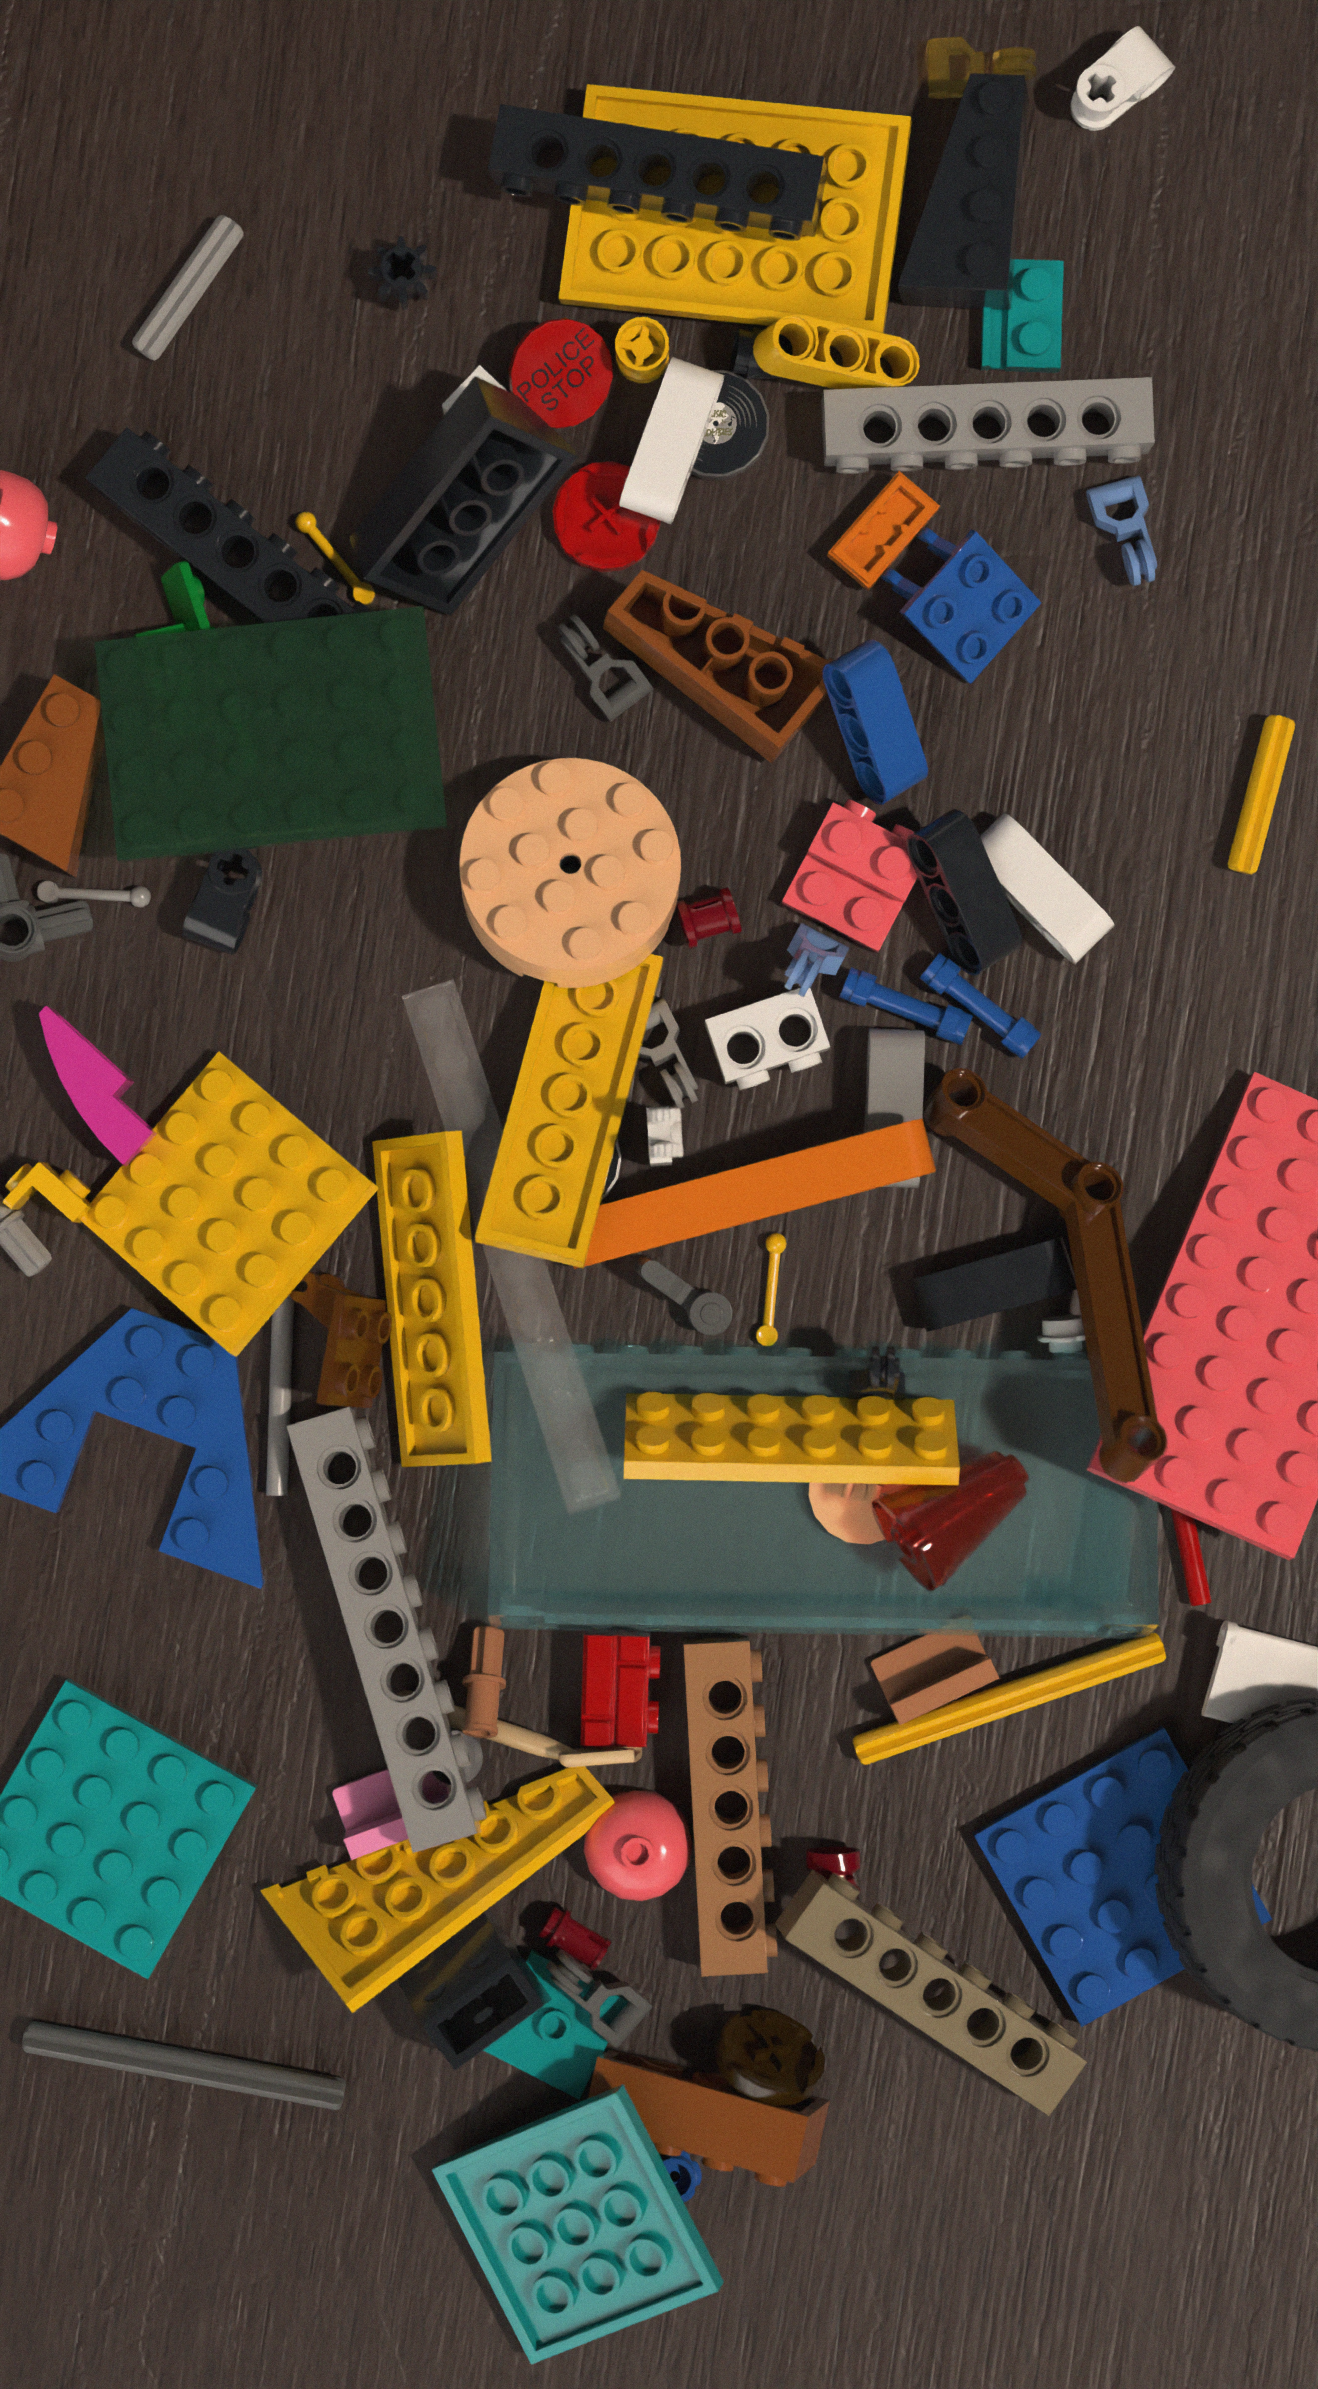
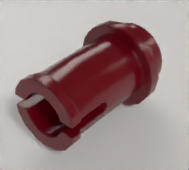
(573, 1938)

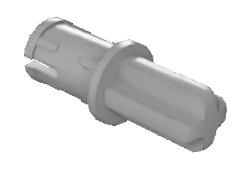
(21, 1242)

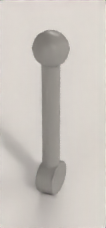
(50, 893)

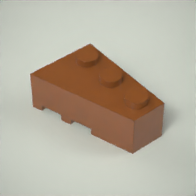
(52, 775)

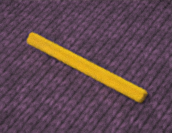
(1010, 1698)

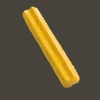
(1261, 794)

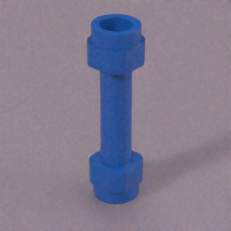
(949, 1023)
(1017, 1035)

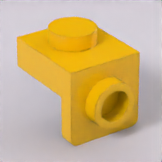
(62, 1190)

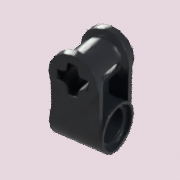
(222, 911)

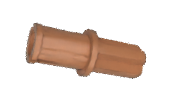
(484, 1682)

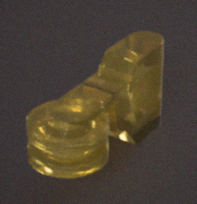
(1008, 61)

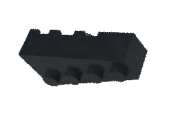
(971, 216)

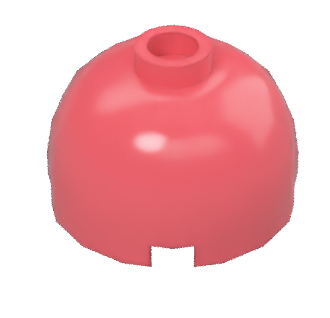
(23, 526)
(639, 1846)

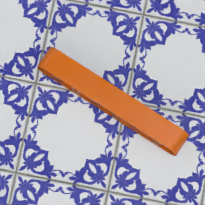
(760, 1190)

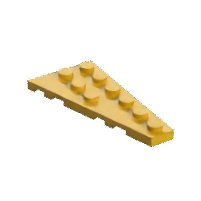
(397, 1906)

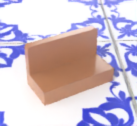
(931, 1673)

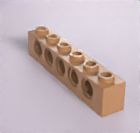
(723, 1947)

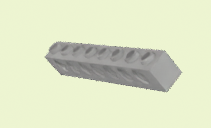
(315, 1446)

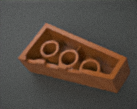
(721, 661)
(715, 2119)

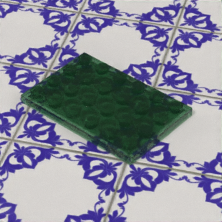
(271, 734)

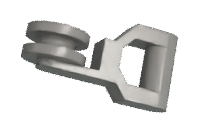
(682, 1082)

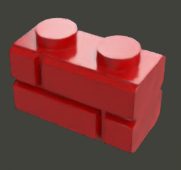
(617, 1688)

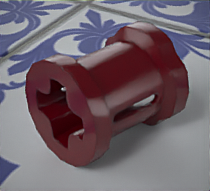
(708, 917)

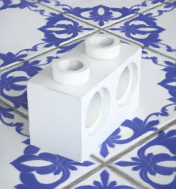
(762, 1023)

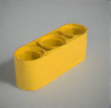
(812, 357)

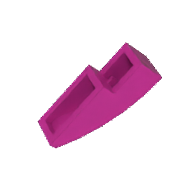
(95, 1088)

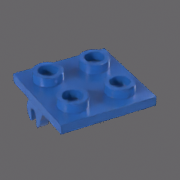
(967, 605)

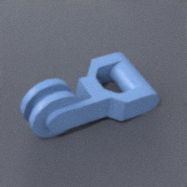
(1143, 559)
(812, 955)

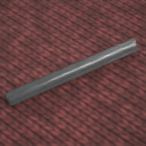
(184, 2065)

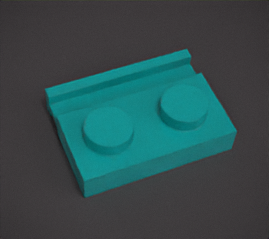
(1031, 331)

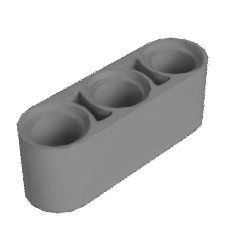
(894, 1081)

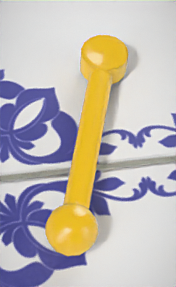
(362, 592)
(767, 1333)

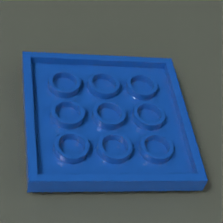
(1085, 1874)

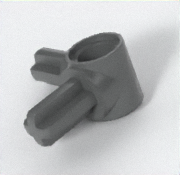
(42, 924)

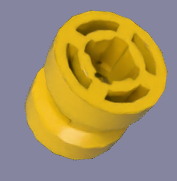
(642, 338)

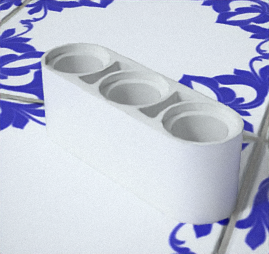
(671, 440)
(1044, 890)

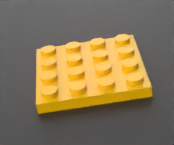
(228, 1204)

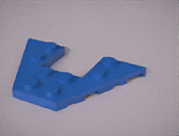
(167, 1384)

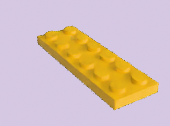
(567, 1116)
(432, 1300)
(790, 1439)

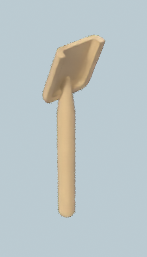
(544, 1746)

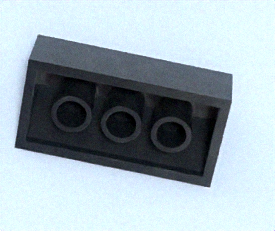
(461, 498)

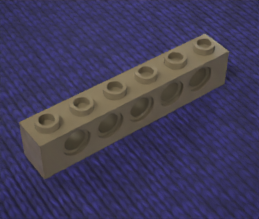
(1036, 2076)

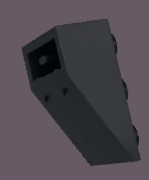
(472, 1990)

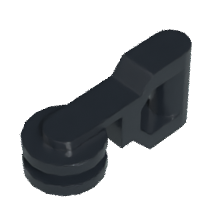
(879, 1379)

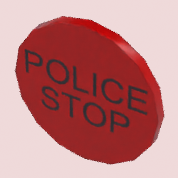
(561, 371)

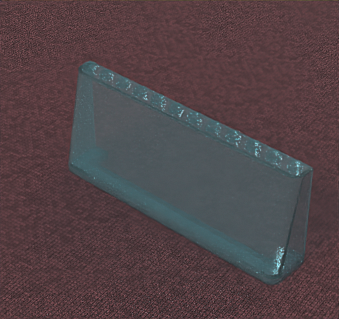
(757, 1559)

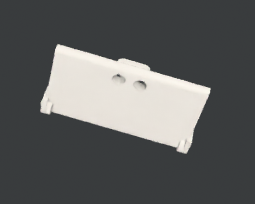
(1258, 1672)

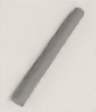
(280, 1399)

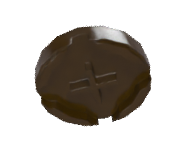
(769, 2057)

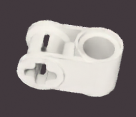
(1124, 75)

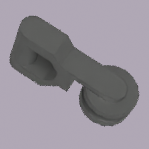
(574, 641)
(706, 1310)
(567, 1977)

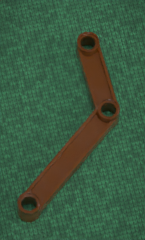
(1097, 1252)

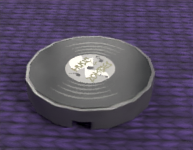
(735, 431)

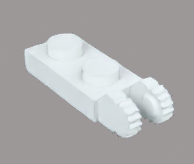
(664, 1135)

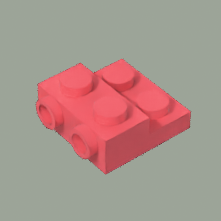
(854, 875)

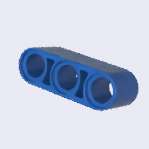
(875, 721)

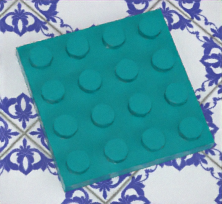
(113, 1827)
(577, 2225)

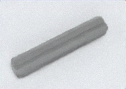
(187, 287)

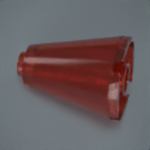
(947, 1523)

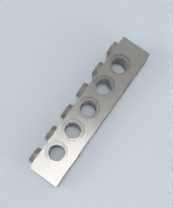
(1122, 401)

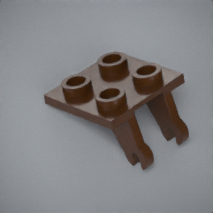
(354, 1342)

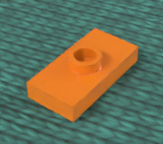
(883, 530)

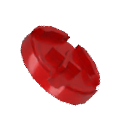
(593, 524)

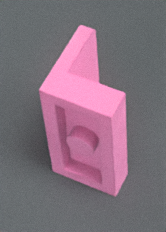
(373, 1813)

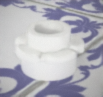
(1063, 1333)

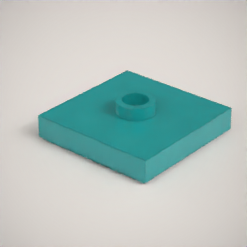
(557, 2038)

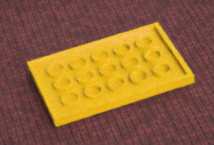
(747, 275)

